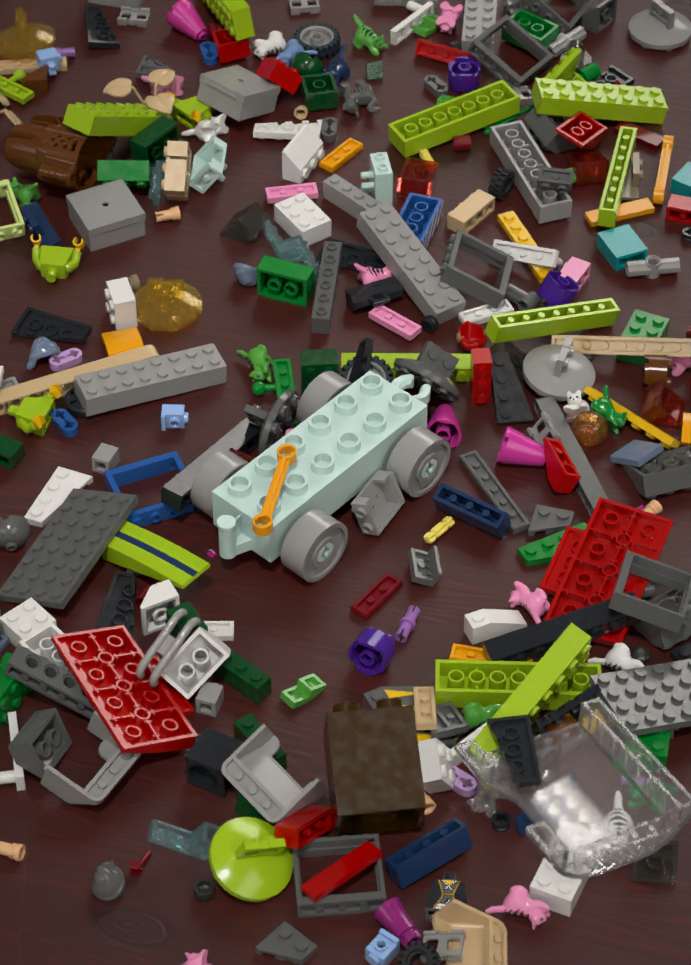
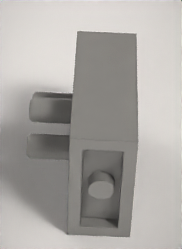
(378, 502)

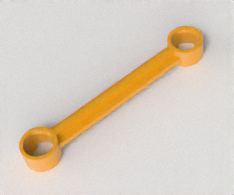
(662, 174)
(274, 490)

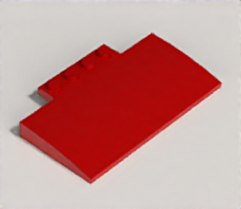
(590, 560)
(133, 711)

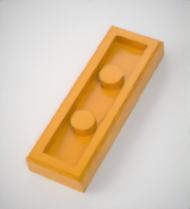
(341, 155)

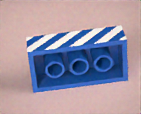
(422, 215)

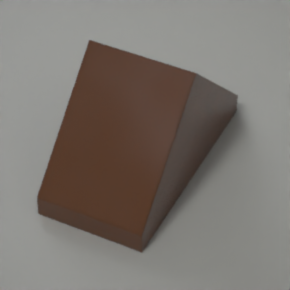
(37, 80)

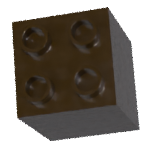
(373, 768)

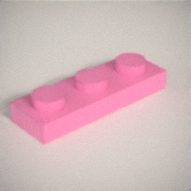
(281, 193)
(395, 322)

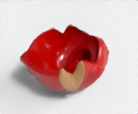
(471, 336)

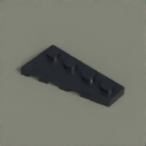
(508, 394)

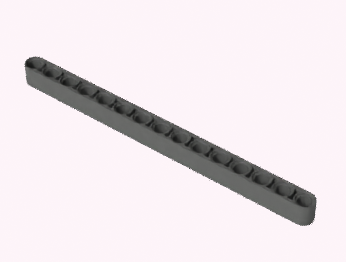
(588, 486)

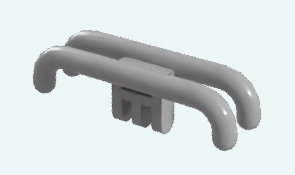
(166, 646)

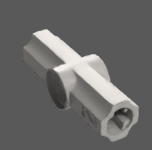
(563, 40)
(652, 267)

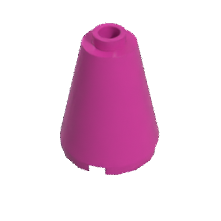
(187, 20)
(445, 424)
(520, 450)

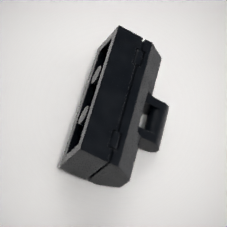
(373, 294)

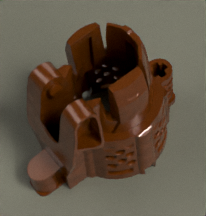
(59, 159)

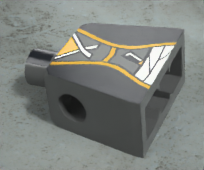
(443, 892)

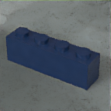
(471, 510)
(428, 852)

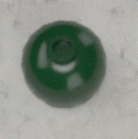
(306, 64)

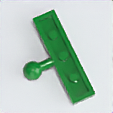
(282, 377)

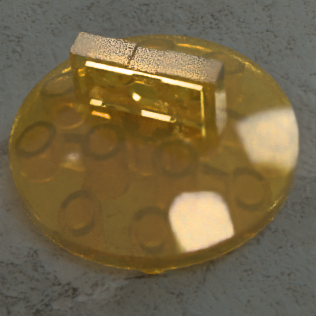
(25, 38)
(167, 304)

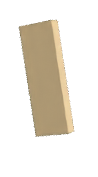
(425, 708)

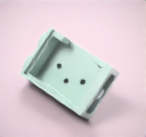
(208, 164)
(380, 177)

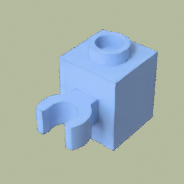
(50, 58)

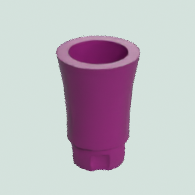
(397, 921)

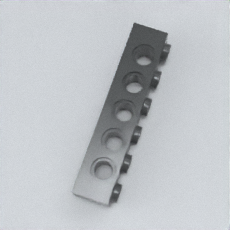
(326, 287)
(52, 687)

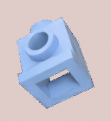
(173, 416)
(382, 948)

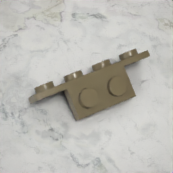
(635, 174)

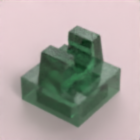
(374, 70)

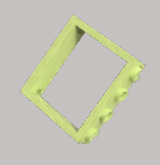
(18, 228)

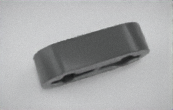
(435, 85)
(329, 129)

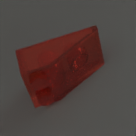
(588, 166)
(417, 177)

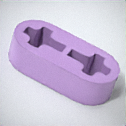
(65, 359)
(465, 779)

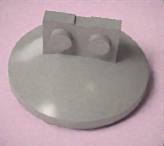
(660, 27)
(557, 370)

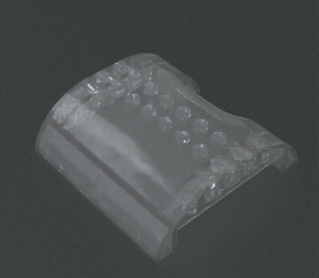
(598, 796)

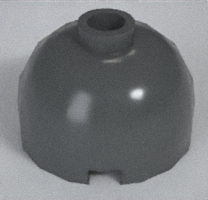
(13, 532)

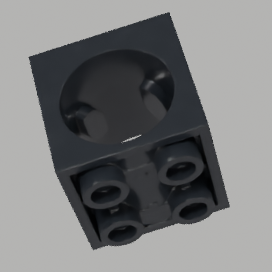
(206, 760)

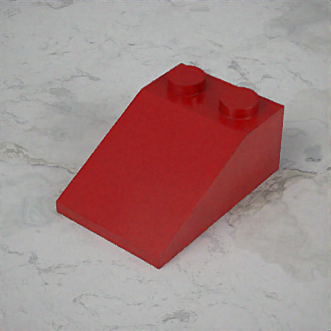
(583, 131)

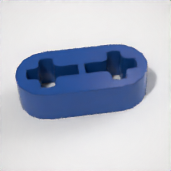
(211, 52)
(72, 429)

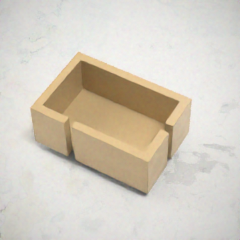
(176, 170)

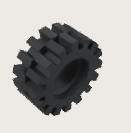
(501, 183)
(419, 949)

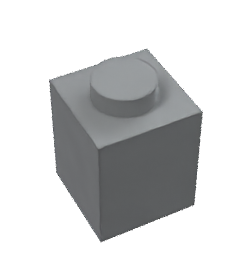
(105, 458)
(209, 698)

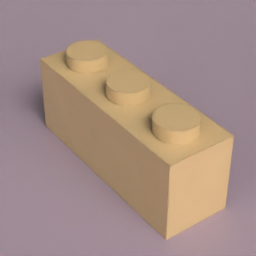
(471, 211)

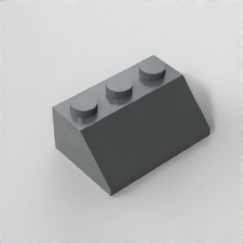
(544, 130)
(40, 742)

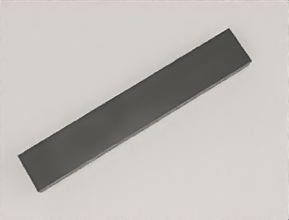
(493, 490)

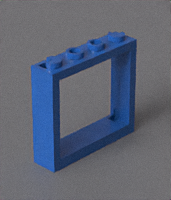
(143, 470)

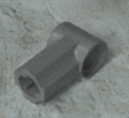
(524, 300)

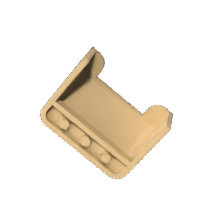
(484, 934)

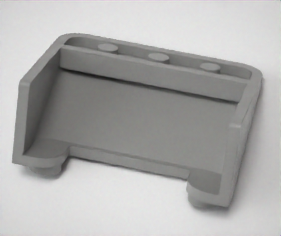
(265, 781)

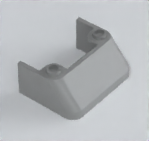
(104, 781)

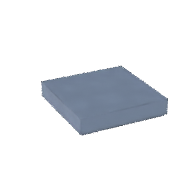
(636, 453)

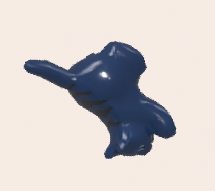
(339, 66)

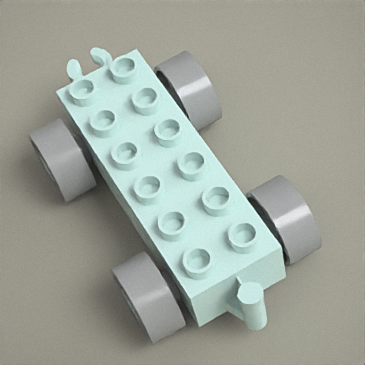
(340, 444)

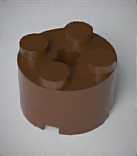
(656, 370)

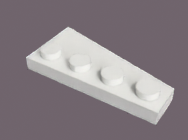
(284, 131)
(54, 495)

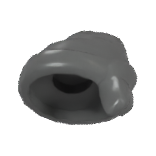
(108, 881)

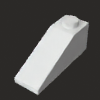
(491, 623)

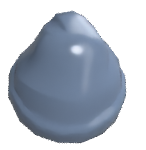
(245, 274)
(41, 348)

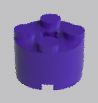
(464, 74)
(557, 289)
(372, 651)

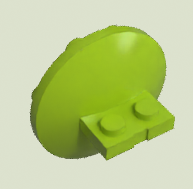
(566, 67)
(250, 859)

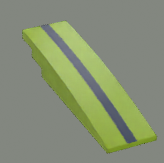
(153, 556)

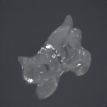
(484, 801)

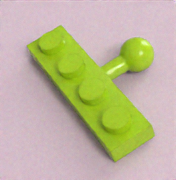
(16, 91)

